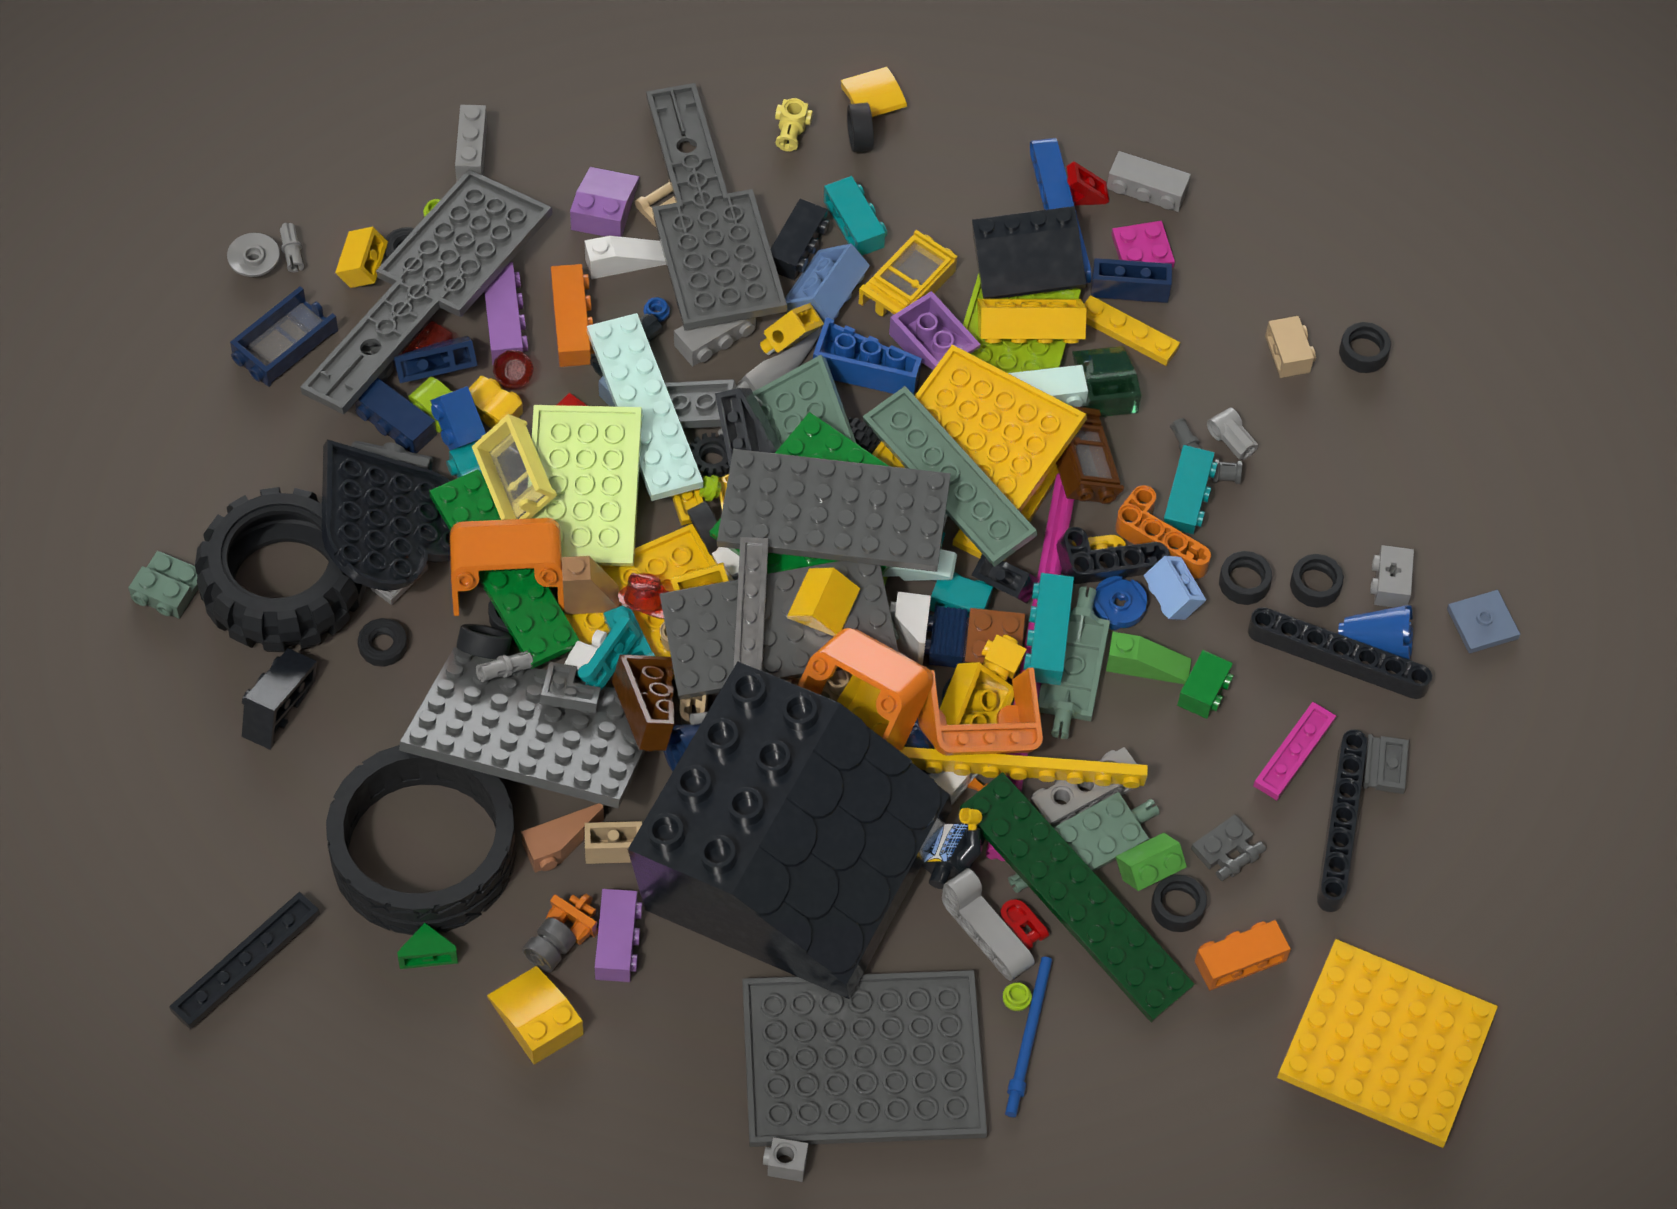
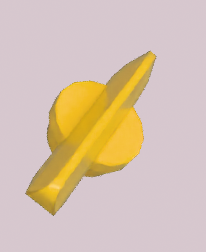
(1103, 542)

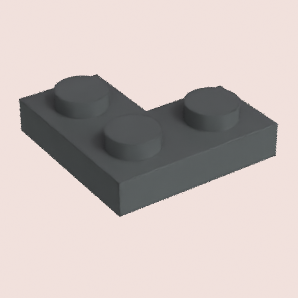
(561, 690)

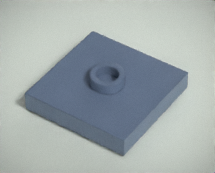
(1483, 621)

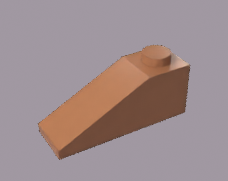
(557, 839)

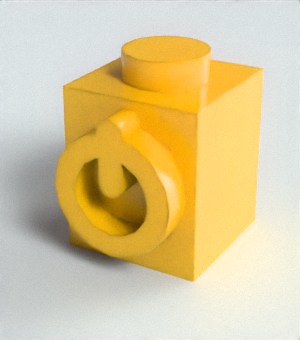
(1003, 656)

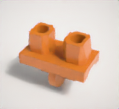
(583, 925)

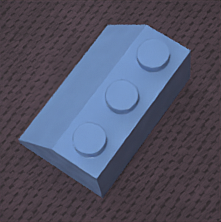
(828, 280)

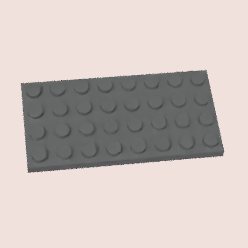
(835, 509)
(703, 626)

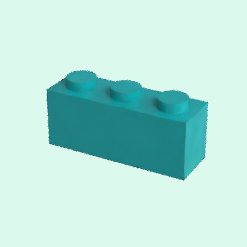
(855, 215)
(1190, 489)

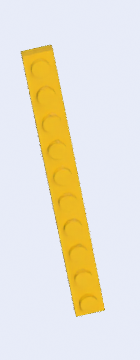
(1030, 767)

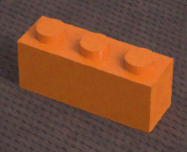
(1242, 954)

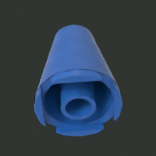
(1382, 629)

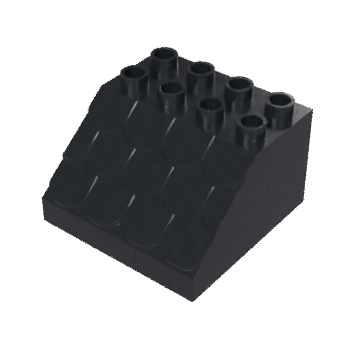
(788, 831)

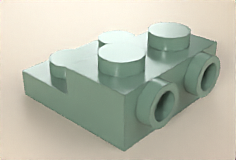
(165, 585)

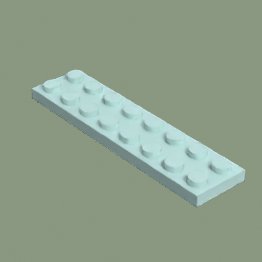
(637, 382)

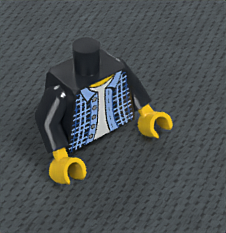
(955, 848)

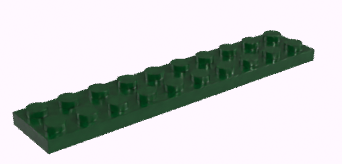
(1078, 898)

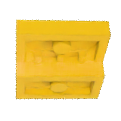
(877, 89)

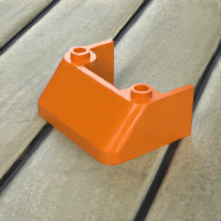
(504, 546)
(901, 680)
(1016, 728)

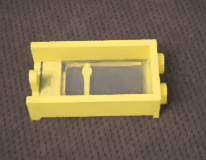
(513, 470)

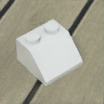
(911, 621)

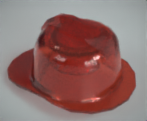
(643, 594)

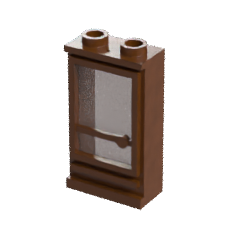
(1087, 464)

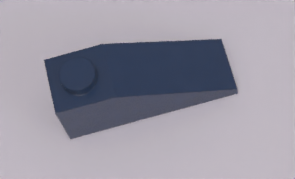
(436, 359)

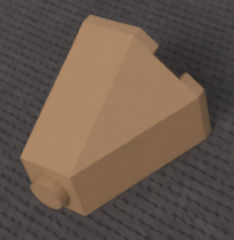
(587, 587)

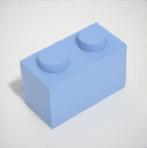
(1174, 588)

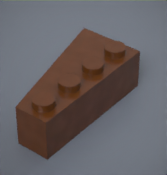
(646, 698)

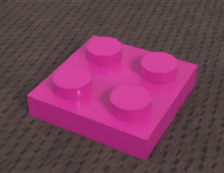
(1143, 243)

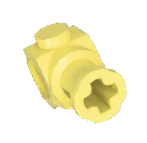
(793, 120)

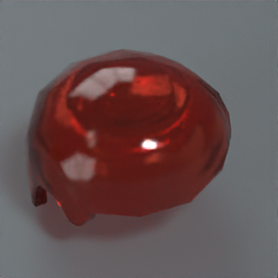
(513, 369)

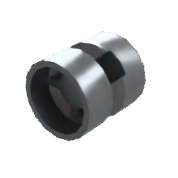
(552, 940)

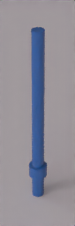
(1017, 1086)

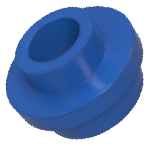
(657, 304)

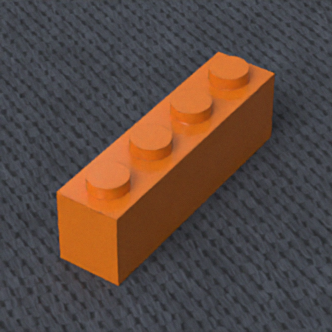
(571, 314)

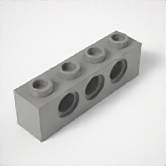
(1076, 799)

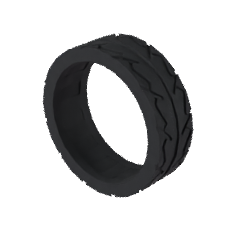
(440, 909)

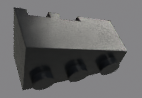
(744, 423)
(275, 695)

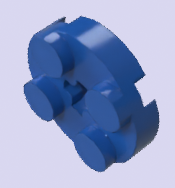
(1120, 616)

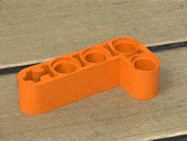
(1193, 553)

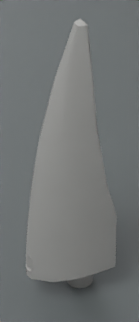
(779, 364)

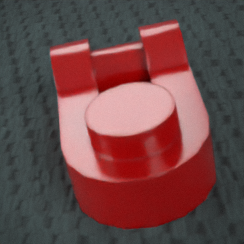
(1018, 915)

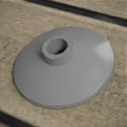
(250, 247)

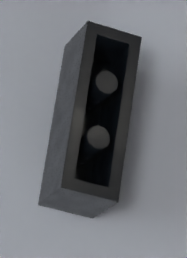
(799, 238)

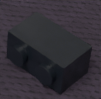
(1006, 578)

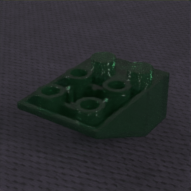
(1109, 380)

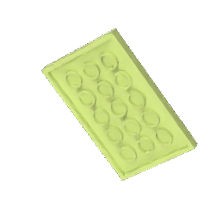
(594, 469)

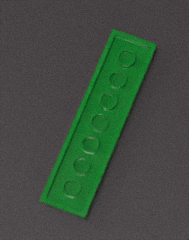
(521, 602)

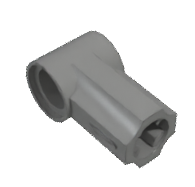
(1229, 428)

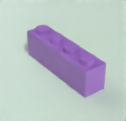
(503, 313)

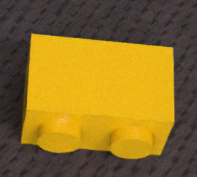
(361, 257)

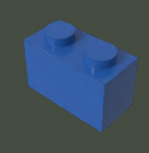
(457, 418)

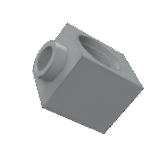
(793, 1170)

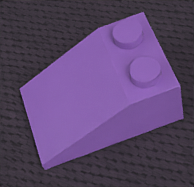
(603, 202)
(929, 330)

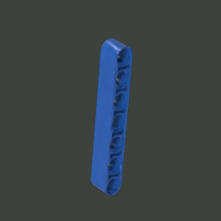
(1053, 183)

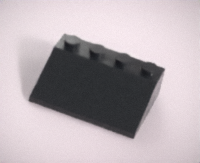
(1028, 253)

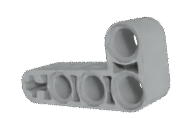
(984, 926)

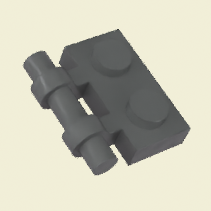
(1224, 841)

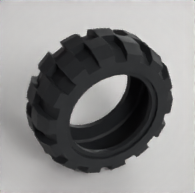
(264, 620)

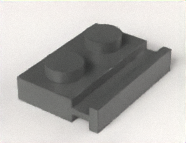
(1386, 764)

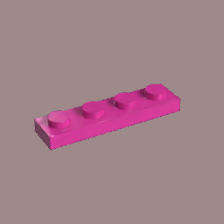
(1294, 751)

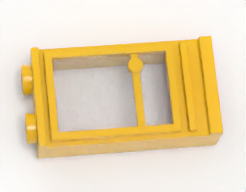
(909, 275)

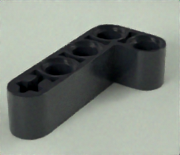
(1112, 557)

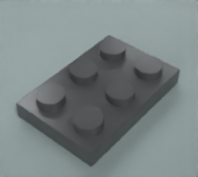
(696, 401)

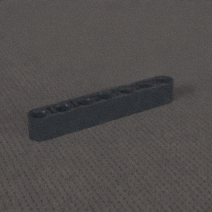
(1354, 652)
(1342, 831)

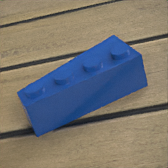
(866, 361)

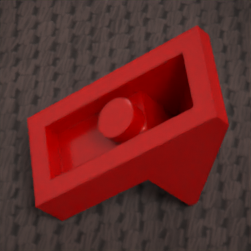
(1086, 186)

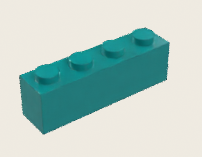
(1050, 627)

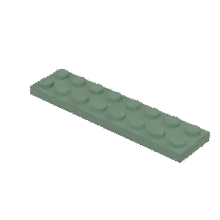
(973, 498)

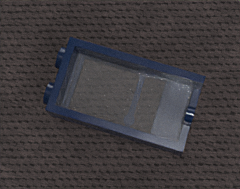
(282, 337)

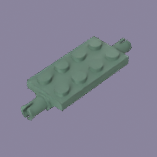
(1081, 669)
(1102, 832)

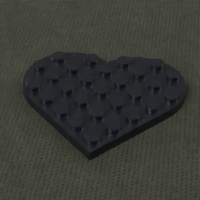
(380, 517)

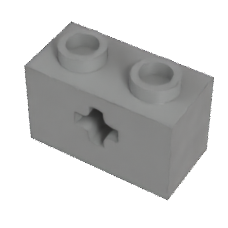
(1393, 576)

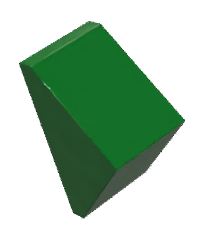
(426, 949)

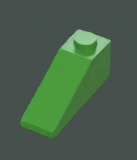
(1146, 659)

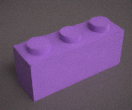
(617, 935)

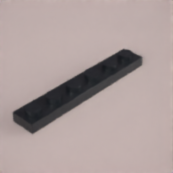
(244, 960)

